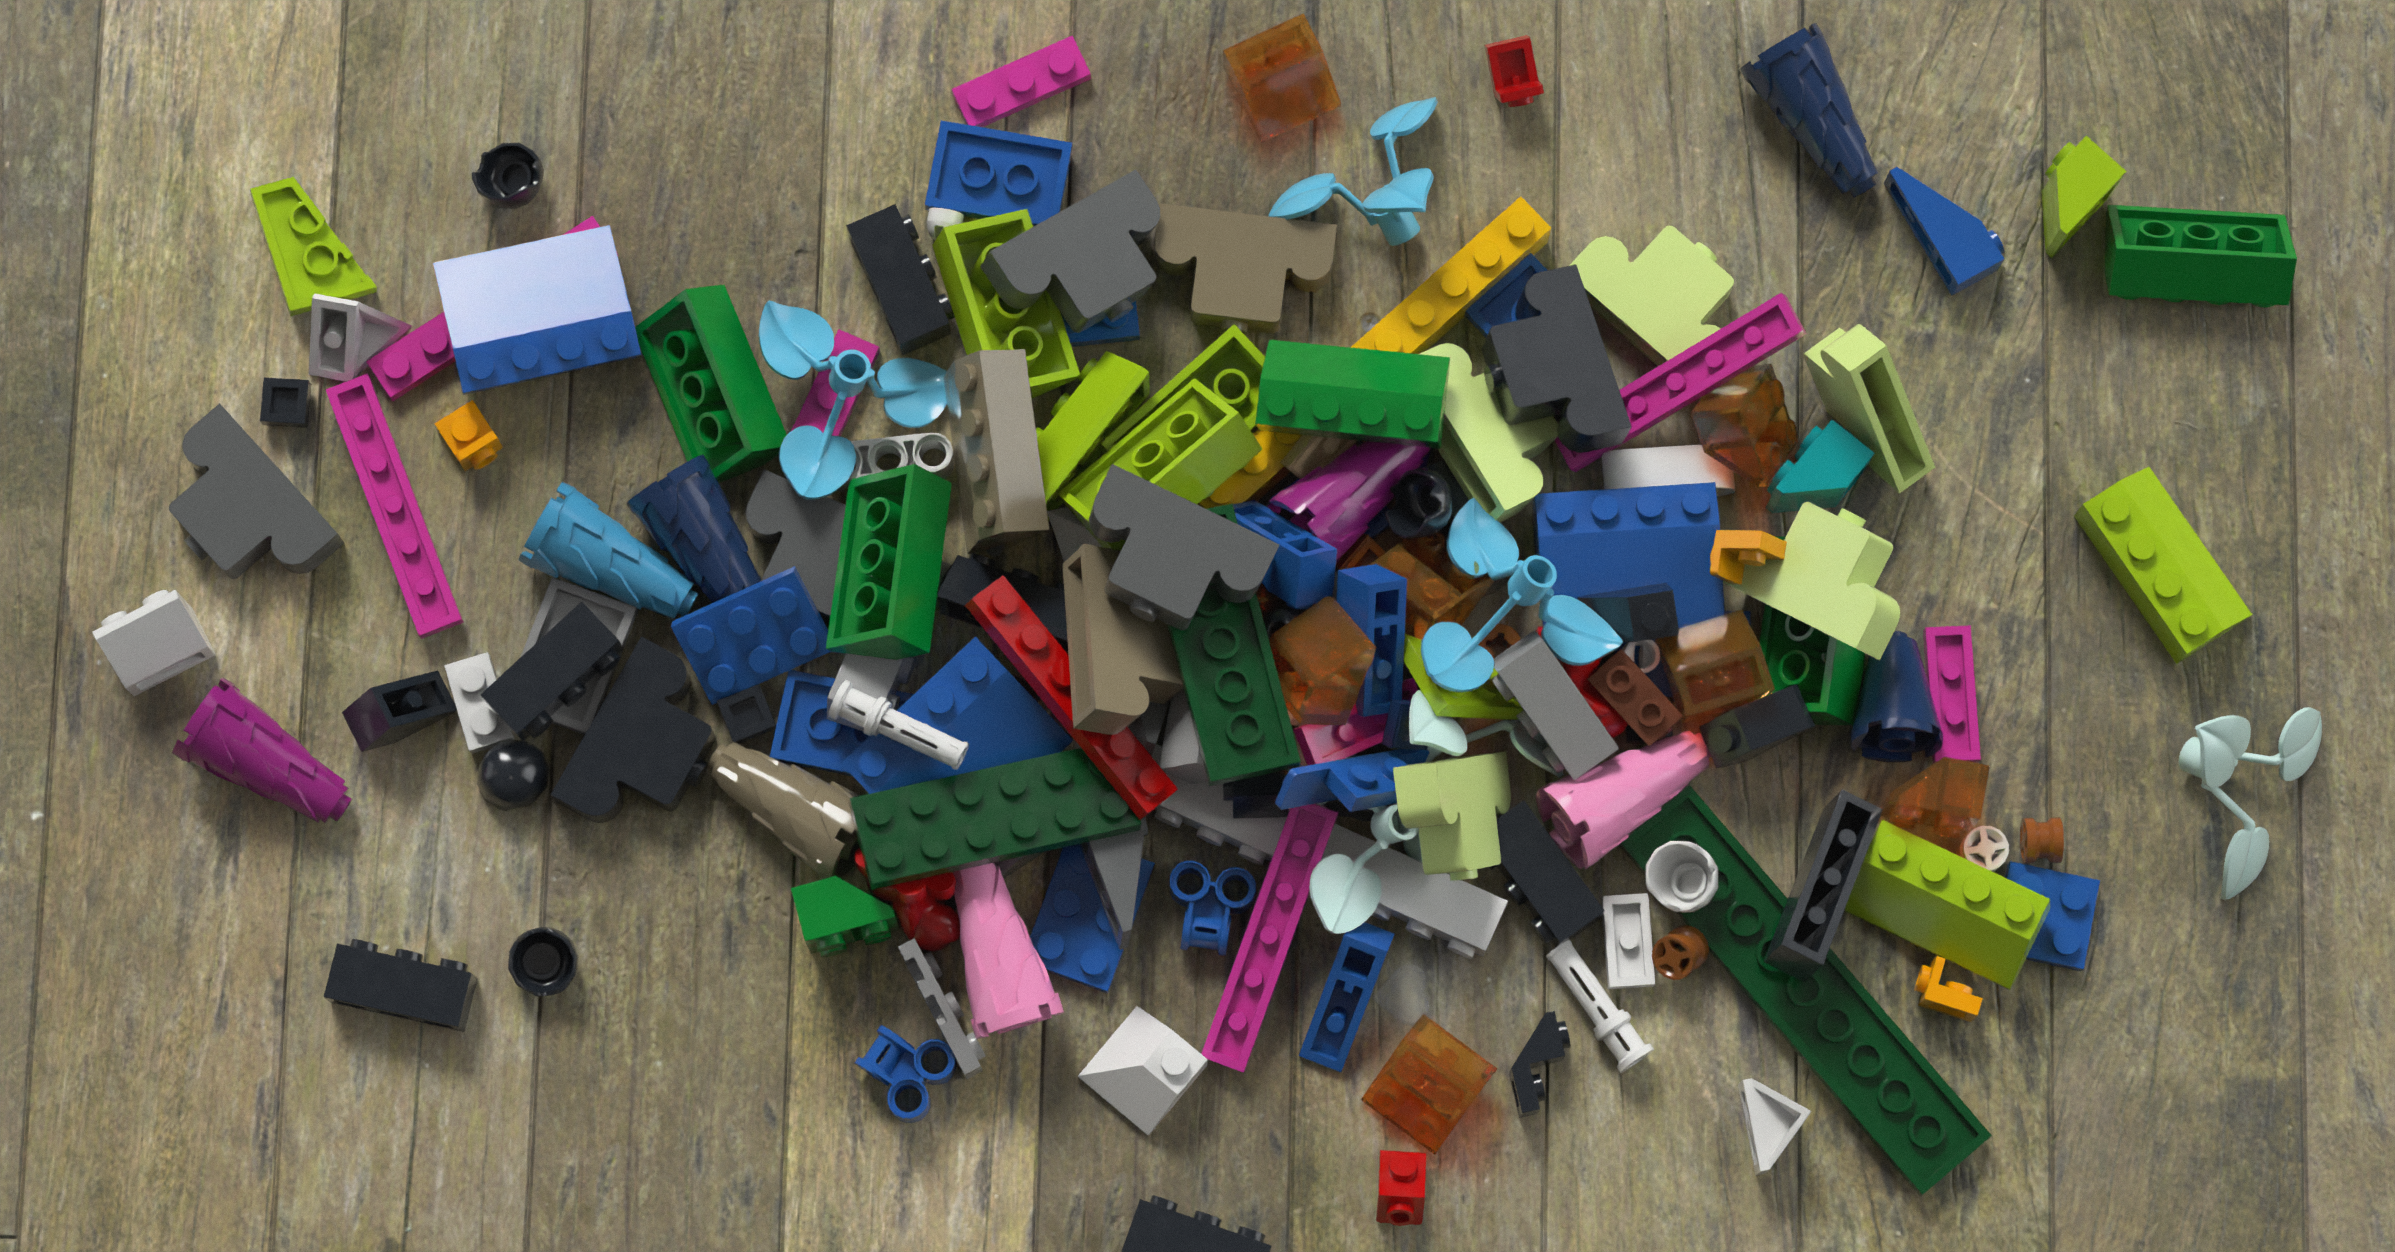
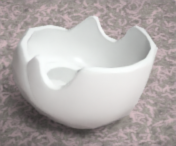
(1682, 876)

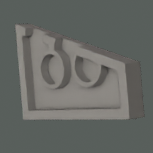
(943, 1008)

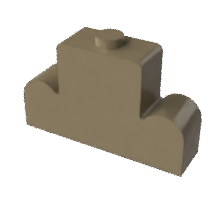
(1242, 262)
(1113, 654)

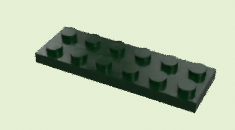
(1233, 688)
(987, 817)

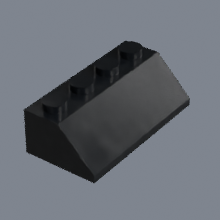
(977, 572)

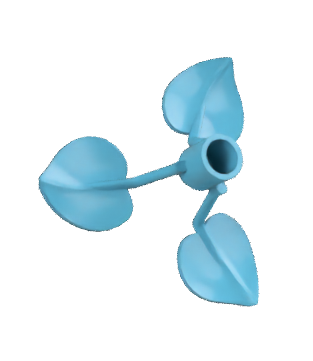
(1388, 205)
(796, 340)
(1571, 627)

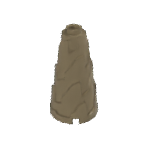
(792, 805)

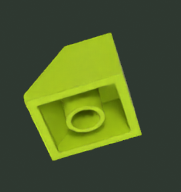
(2076, 188)

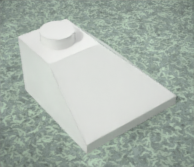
(1143, 1069)

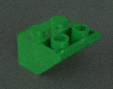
(839, 914)

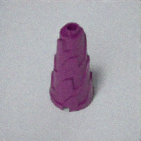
(1347, 492)
(251, 750)

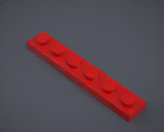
(1047, 671)

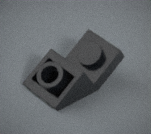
(1542, 1048)

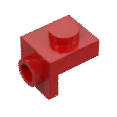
(1513, 71)
(1401, 1187)

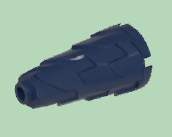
(1814, 106)
(694, 524)

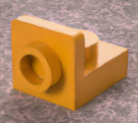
(469, 437)
(1740, 547)
(1952, 999)

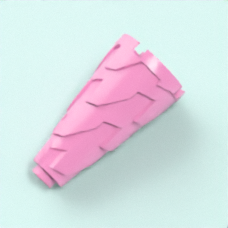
(1618, 795)
(1002, 968)

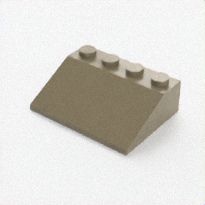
(995, 448)

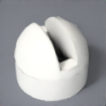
(942, 218)
(1648, 654)

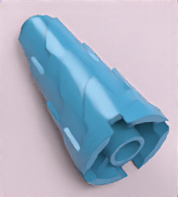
(601, 555)

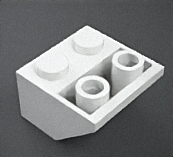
(153, 641)

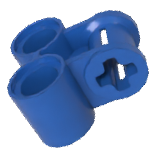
(1209, 908)
(904, 1069)

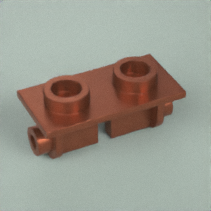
(1635, 698)

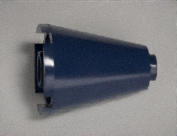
(1896, 706)

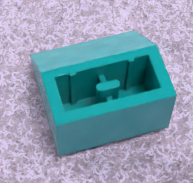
(1825, 470)

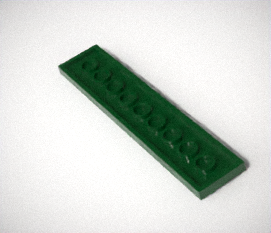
(1828, 1016)

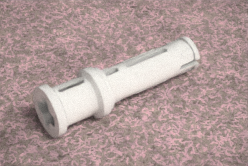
(878, 717)
(1565, 960)

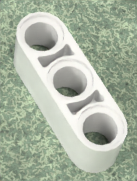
(908, 448)
(1665, 467)

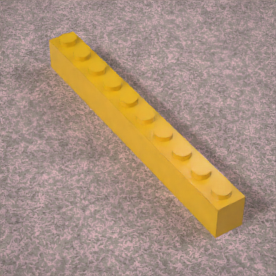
(1411, 327)

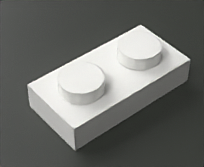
(479, 722)
(1628, 941)

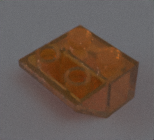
(1281, 78)
(1747, 425)
(1434, 584)
(1321, 663)
(1714, 666)
(1942, 797)
(1428, 1084)

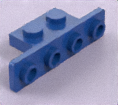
(1355, 781)

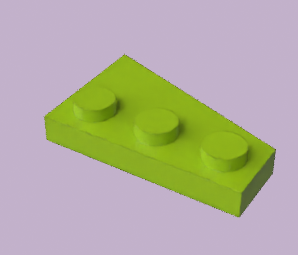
(305, 248)
(1479, 703)

